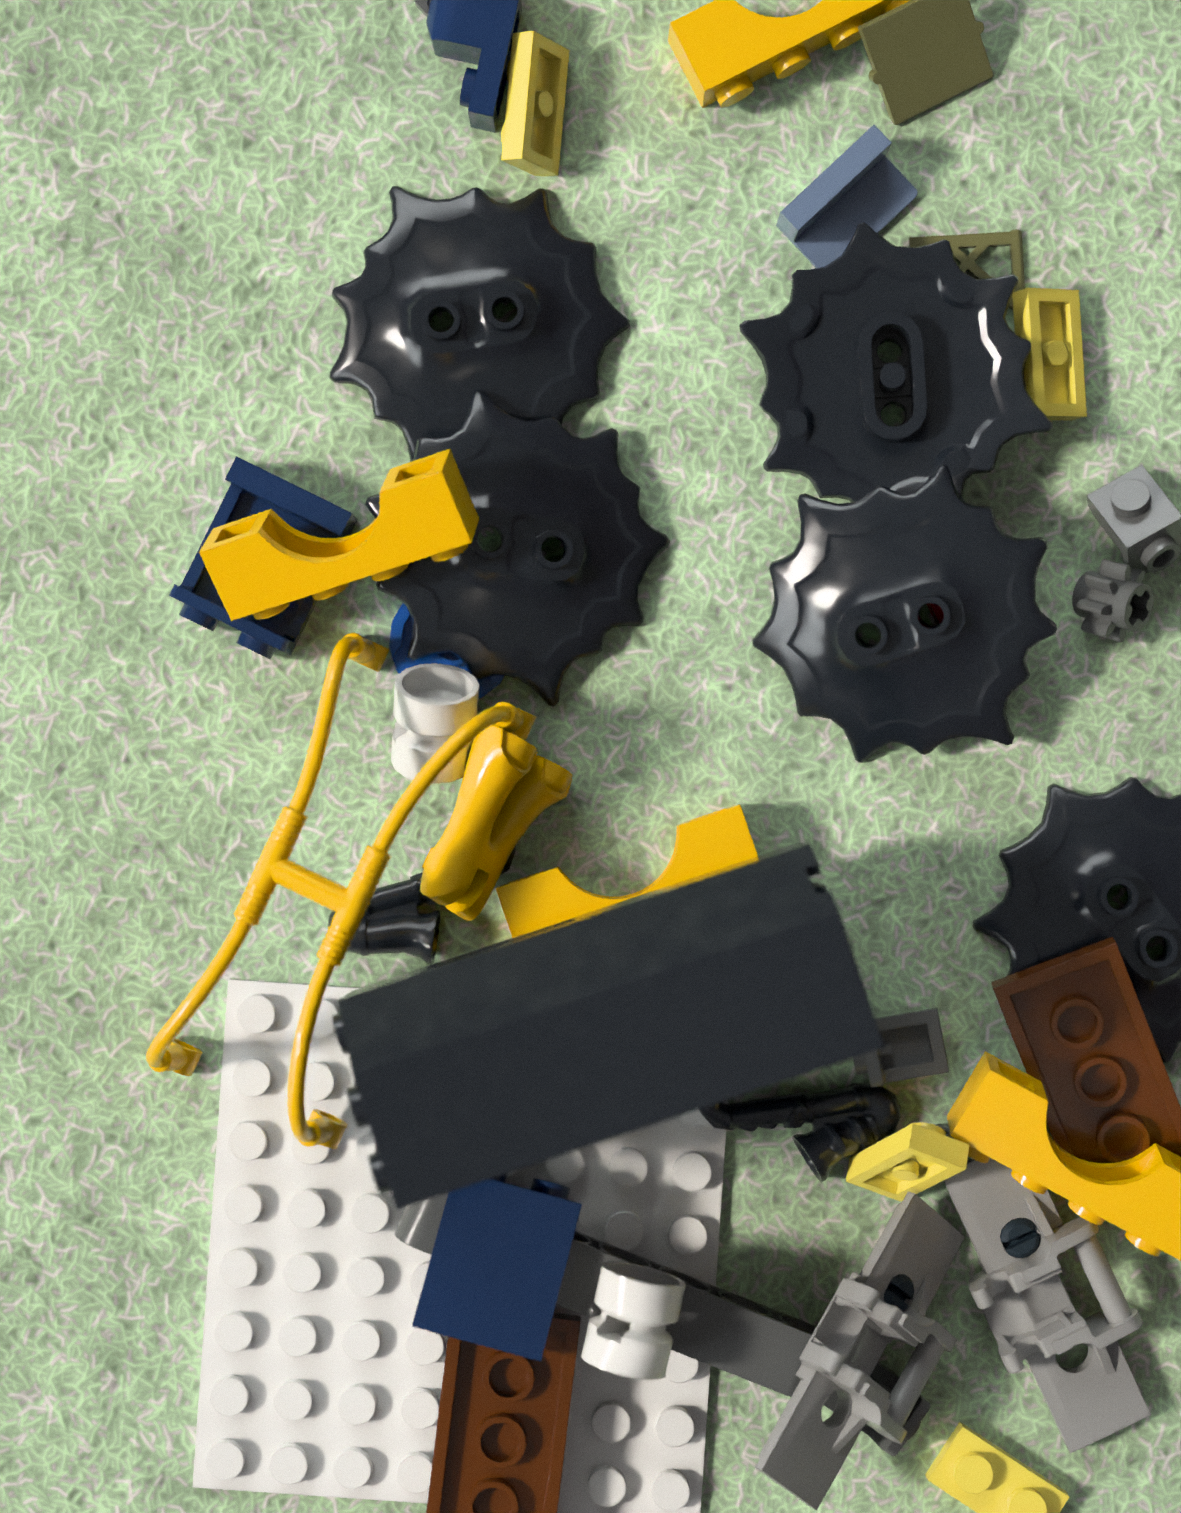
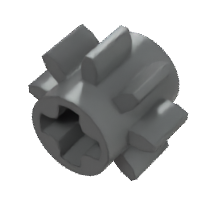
(1113, 600)

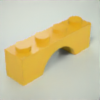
(731, 47)
(267, 564)
(699, 848)
(1005, 1120)

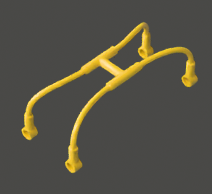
(348, 902)

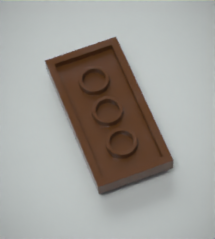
(1093, 1054)
(503, 1426)

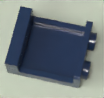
(250, 493)
(499, 1265)

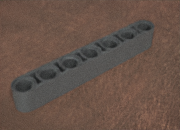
(711, 1321)

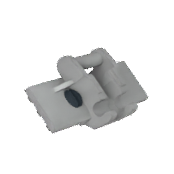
(1030, 1310)
(862, 1318)

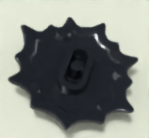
(464, 261)
(954, 378)
(880, 567)
(512, 606)
(1062, 886)

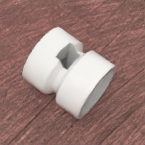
(428, 710)
(631, 1329)

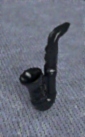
(395, 923)
(841, 1120)

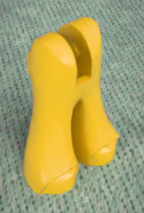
(496, 804)

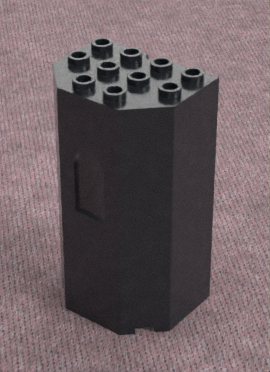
(603, 1025)

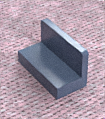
(849, 192)

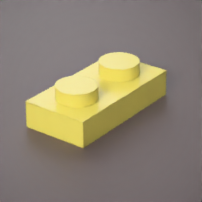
(535, 104)
(1055, 363)
(908, 1161)
(990, 1478)

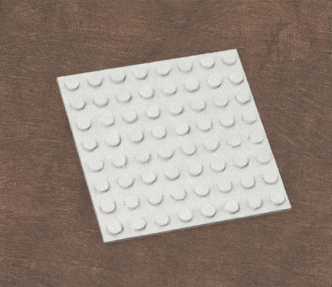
(314, 1298)

